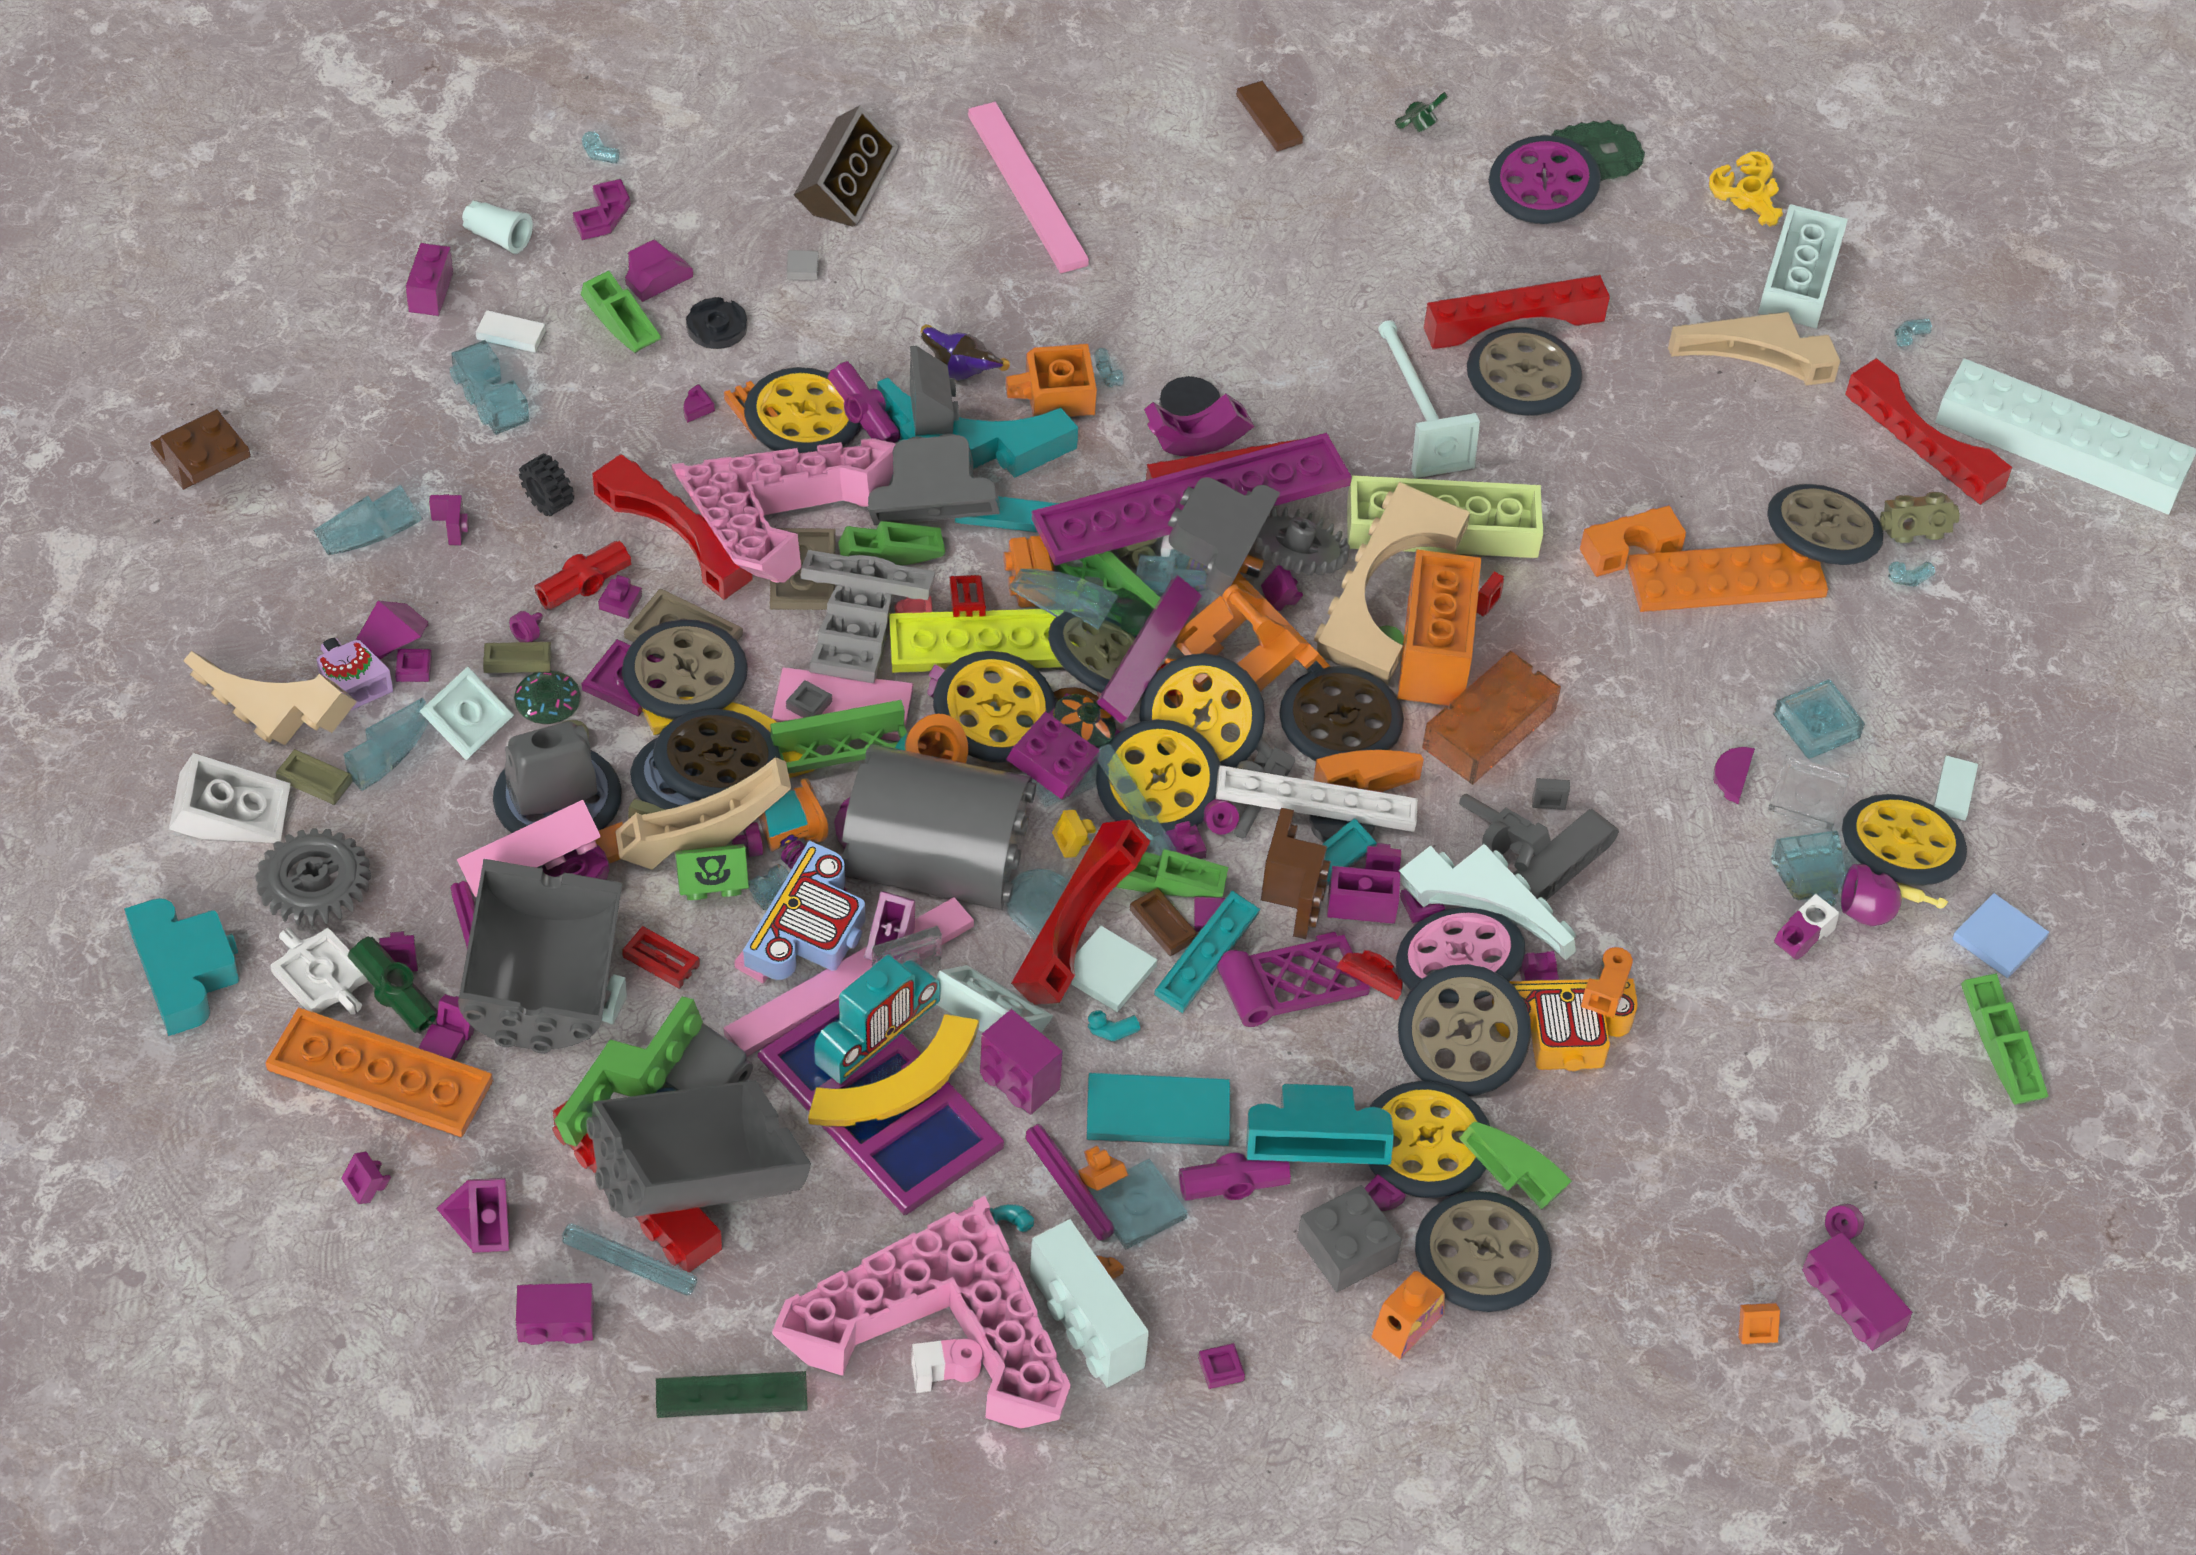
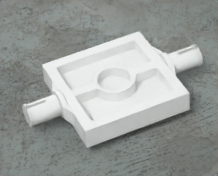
(318, 971)

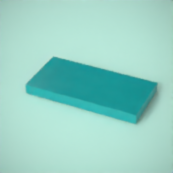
(1158, 1109)

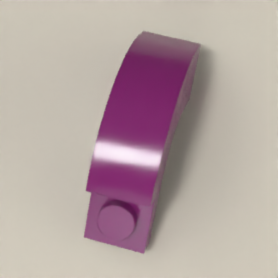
(1201, 432)

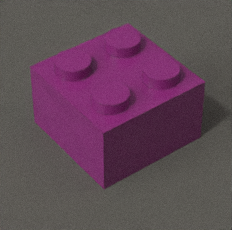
(1020, 1062)

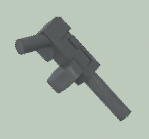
(1274, 762)
(1509, 831)

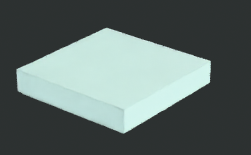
(466, 713)
(1111, 968)

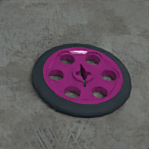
(1544, 210)

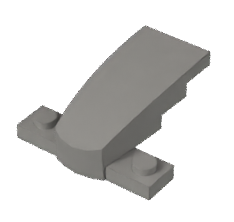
(859, 610)

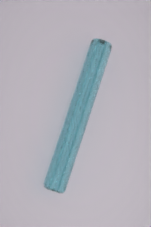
(1134, 800)
(629, 1259)

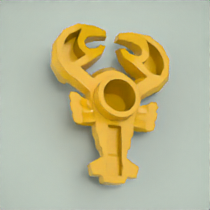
(1750, 190)

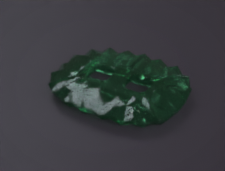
(1592, 135)

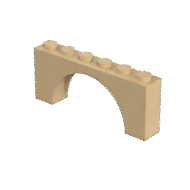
(1408, 522)

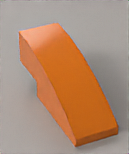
(1369, 769)

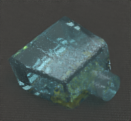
(1811, 865)

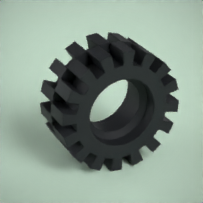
(546, 484)

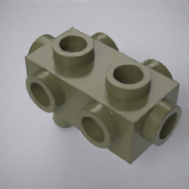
(1930, 515)

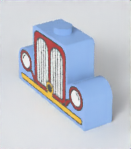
(807, 918)

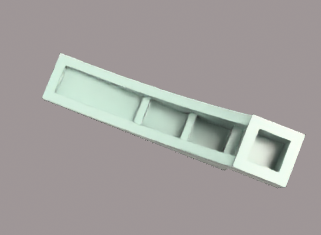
(1485, 884)

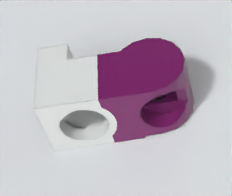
(1807, 927)

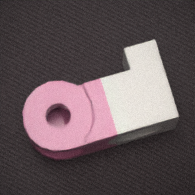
(945, 1361)

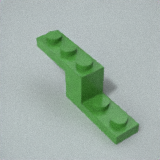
(630, 1069)

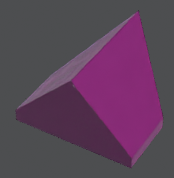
(391, 627)
(480, 1214)

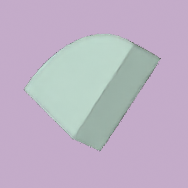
(618, 995)

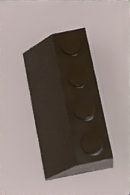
(846, 168)

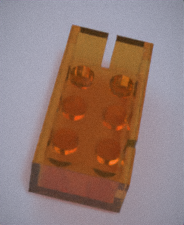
(1491, 717)

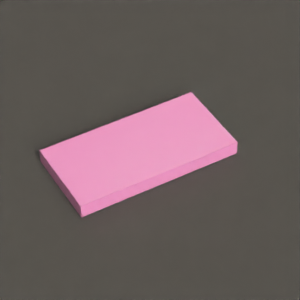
(845, 694)

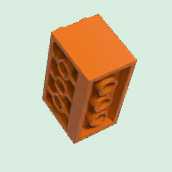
(1439, 627)

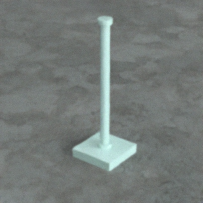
(1439, 444)

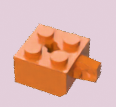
(1056, 380)

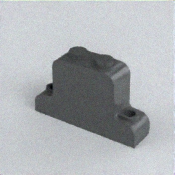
(933, 483)
(1219, 527)

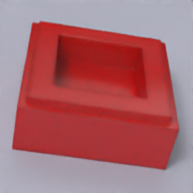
(1489, 593)

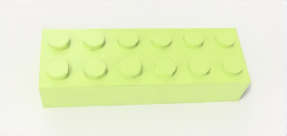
(1501, 522)

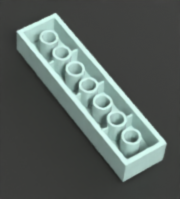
(2066, 436)

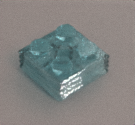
(1819, 718)

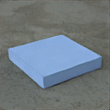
(2000, 935)

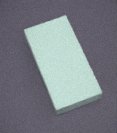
(1955, 787)

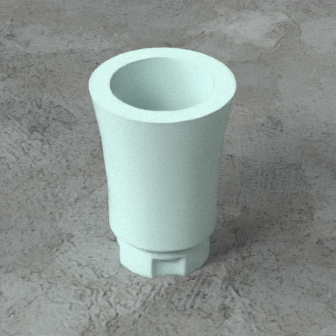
(499, 225)

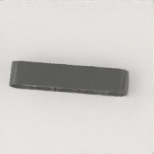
(1569, 854)

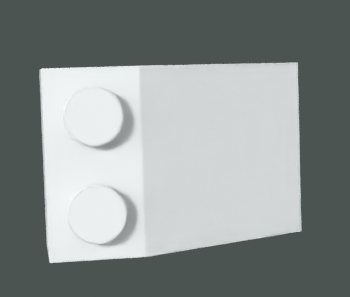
(228, 803)

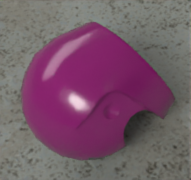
(1875, 899)

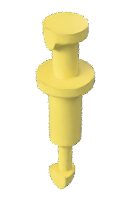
(1917, 895)

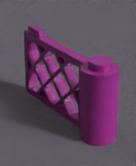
(1251, 987)

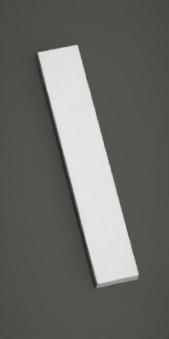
(1316, 798)

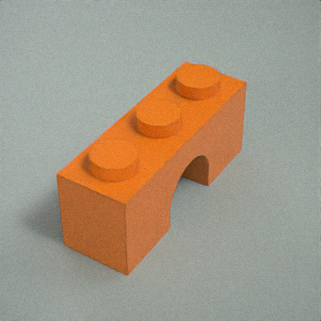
(1608, 544)

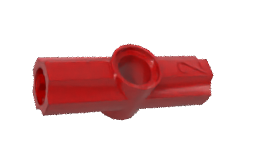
(582, 575)

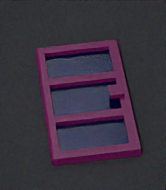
(905, 1154)

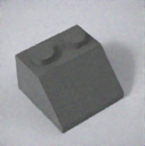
(931, 394)

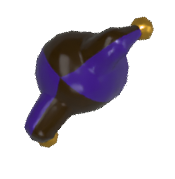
(961, 353)

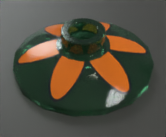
(1086, 719)

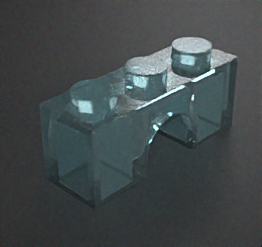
(477, 372)

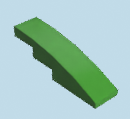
(1176, 875)
(2003, 1039)

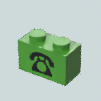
(712, 871)

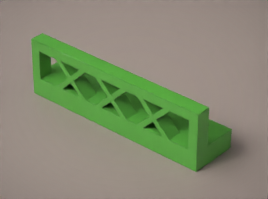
(1113, 574)
(837, 731)

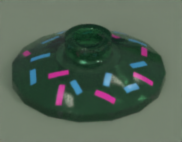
(547, 697)

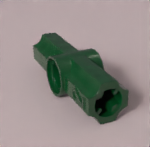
(405, 996)

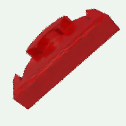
(1372, 970)

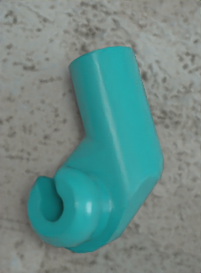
(1112, 1030)

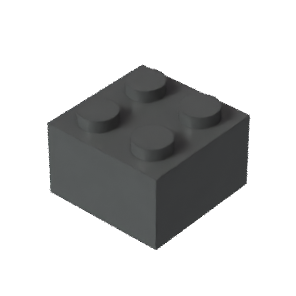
(1349, 1238)

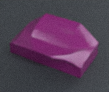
(655, 270)

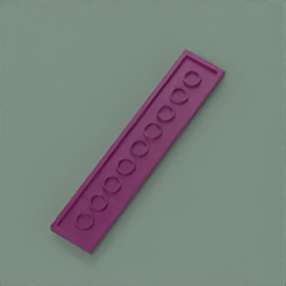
(1145, 508)

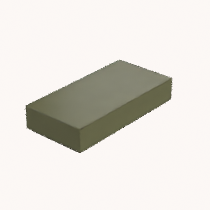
(517, 657)
(314, 776)

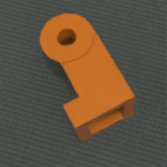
(1613, 975)

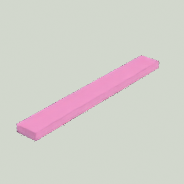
(1028, 187)
(820, 991)

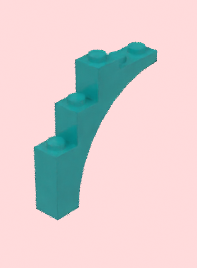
(1015, 443)

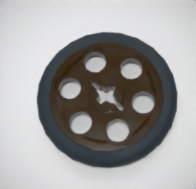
(1350, 682)
(727, 725)

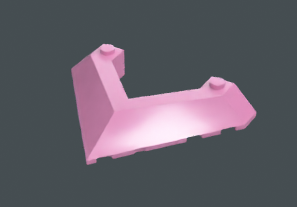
(743, 489)
(950, 1264)

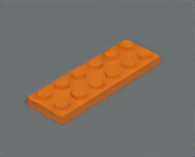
(1724, 577)
(379, 1072)

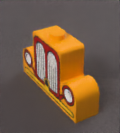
(1564, 1031)

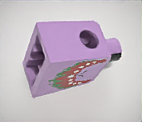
(354, 670)

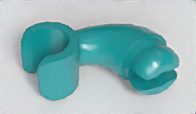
(1015, 1215)

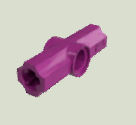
(863, 404)
(1232, 1177)

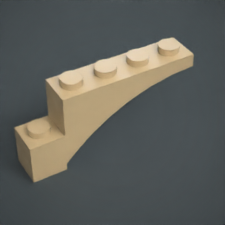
(1763, 340)
(275, 707)
(704, 823)

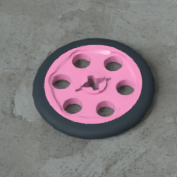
(1431, 931)

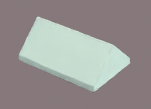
(975, 996)

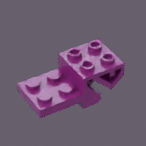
(1054, 755)

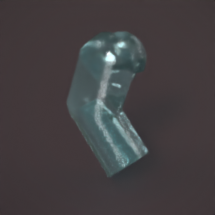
(595, 149)
(1104, 367)

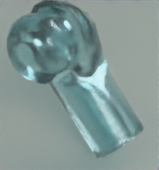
(1909, 328)
(1901, 576)

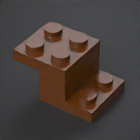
(200, 449)
(1295, 874)

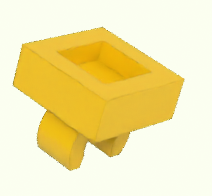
(1072, 833)

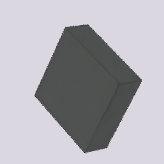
(808, 700)
(1550, 793)

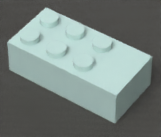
(1803, 265)
(1088, 1304)

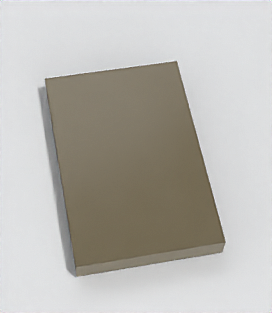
(803, 593)
(669, 607)

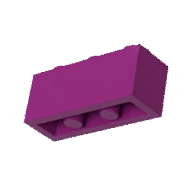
(1856, 1291)

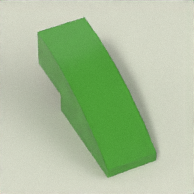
(619, 312)
(893, 542)
(1515, 1163)

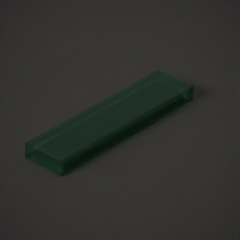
(731, 1394)

